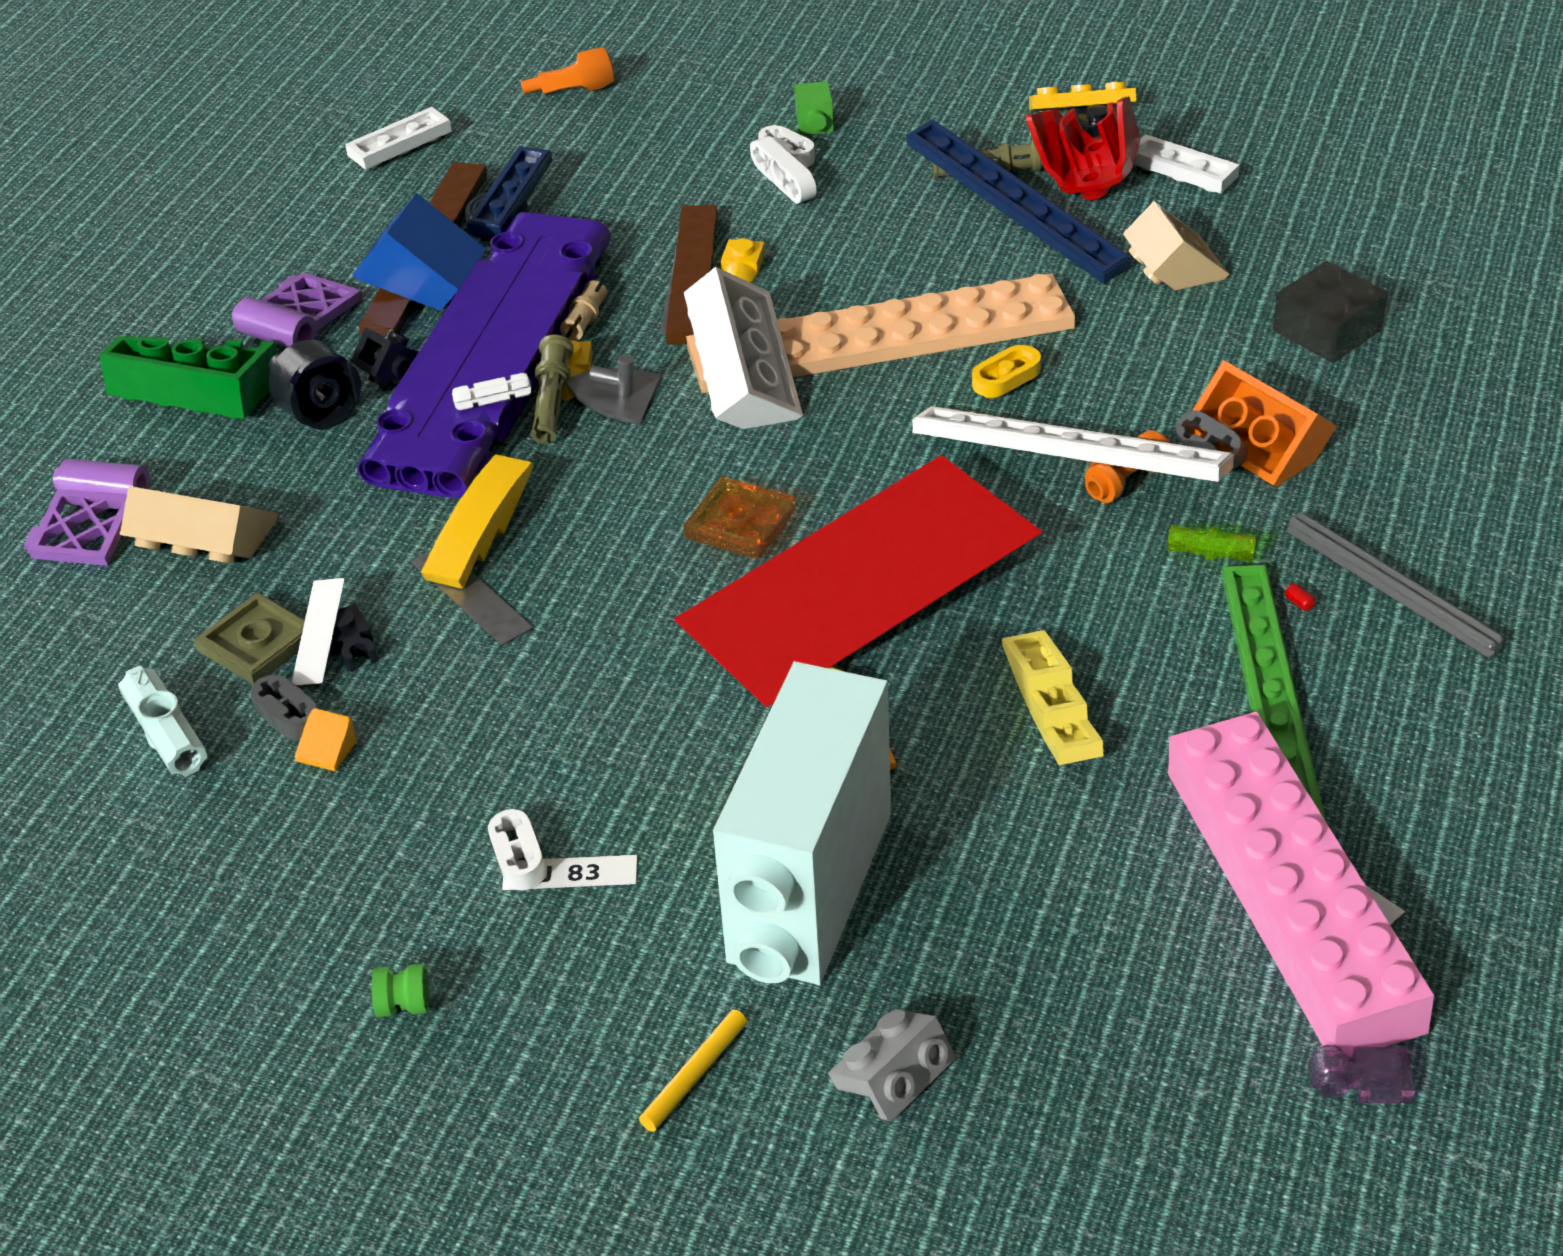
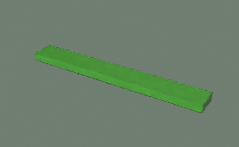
(1267, 667)

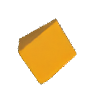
(326, 740)

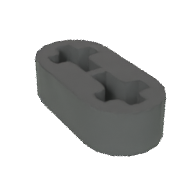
(1215, 433)
(277, 713)

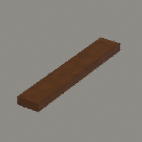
(692, 262)

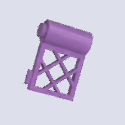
(292, 322)
(96, 489)

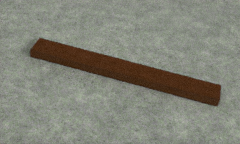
(451, 199)

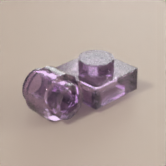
(1375, 1072)

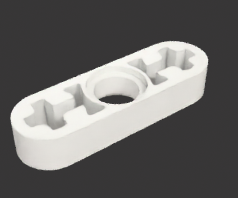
(783, 169)

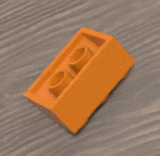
(1277, 430)

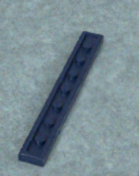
(1019, 201)

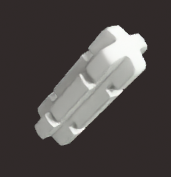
(491, 391)

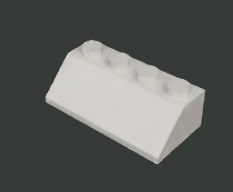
(741, 351)

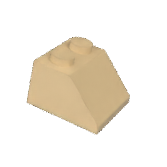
(1172, 250)

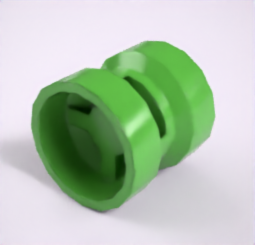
(405, 990)

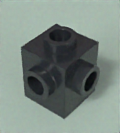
(383, 356)

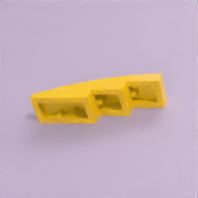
(476, 520)

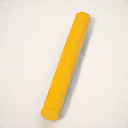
(693, 1070)

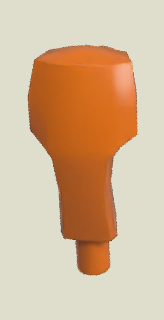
(591, 70)

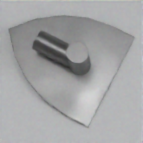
(616, 391)

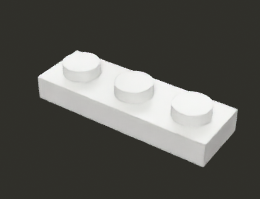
(398, 138)
(1185, 164)

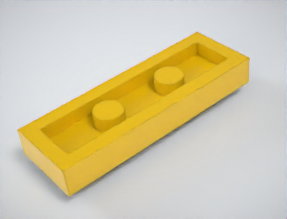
(1080, 96)

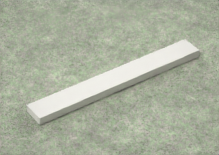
(1075, 443)

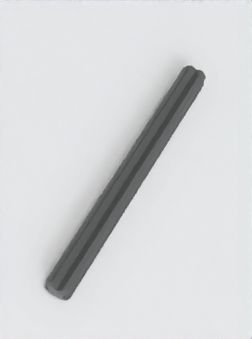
(1396, 585)

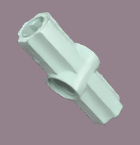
(162, 721)

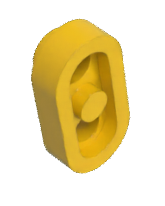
(1006, 371)

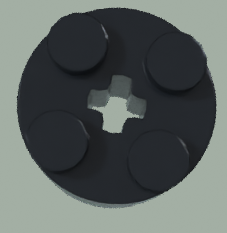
(314, 384)

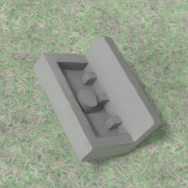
(895, 1061)

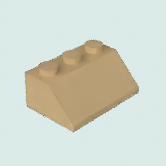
(194, 524)

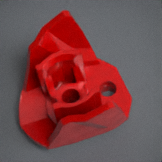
(1083, 161)

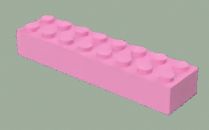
(1299, 887)

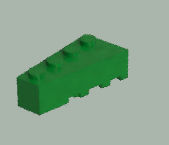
(189, 374)

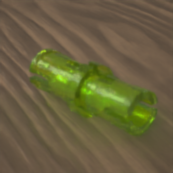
(1211, 543)

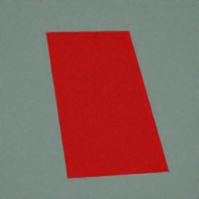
(856, 577)

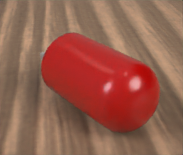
(1299, 597)

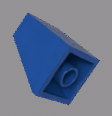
(421, 256)

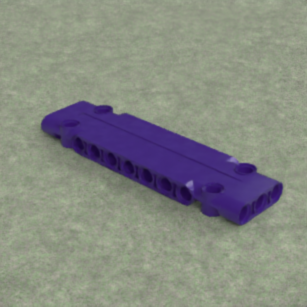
(482, 336)

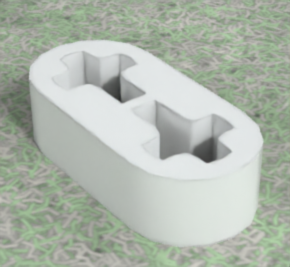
(794, 143)
(509, 852)

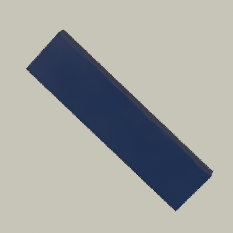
(509, 191)

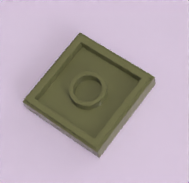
(253, 638)

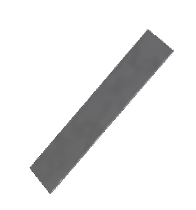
(483, 606)

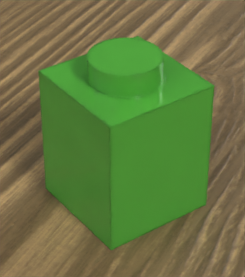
(813, 108)

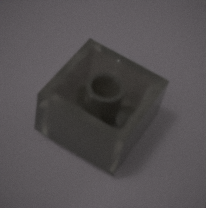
(1329, 311)

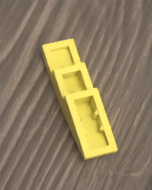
(1052, 698)

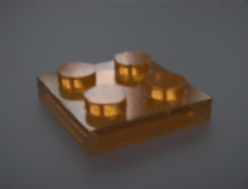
(739, 517)

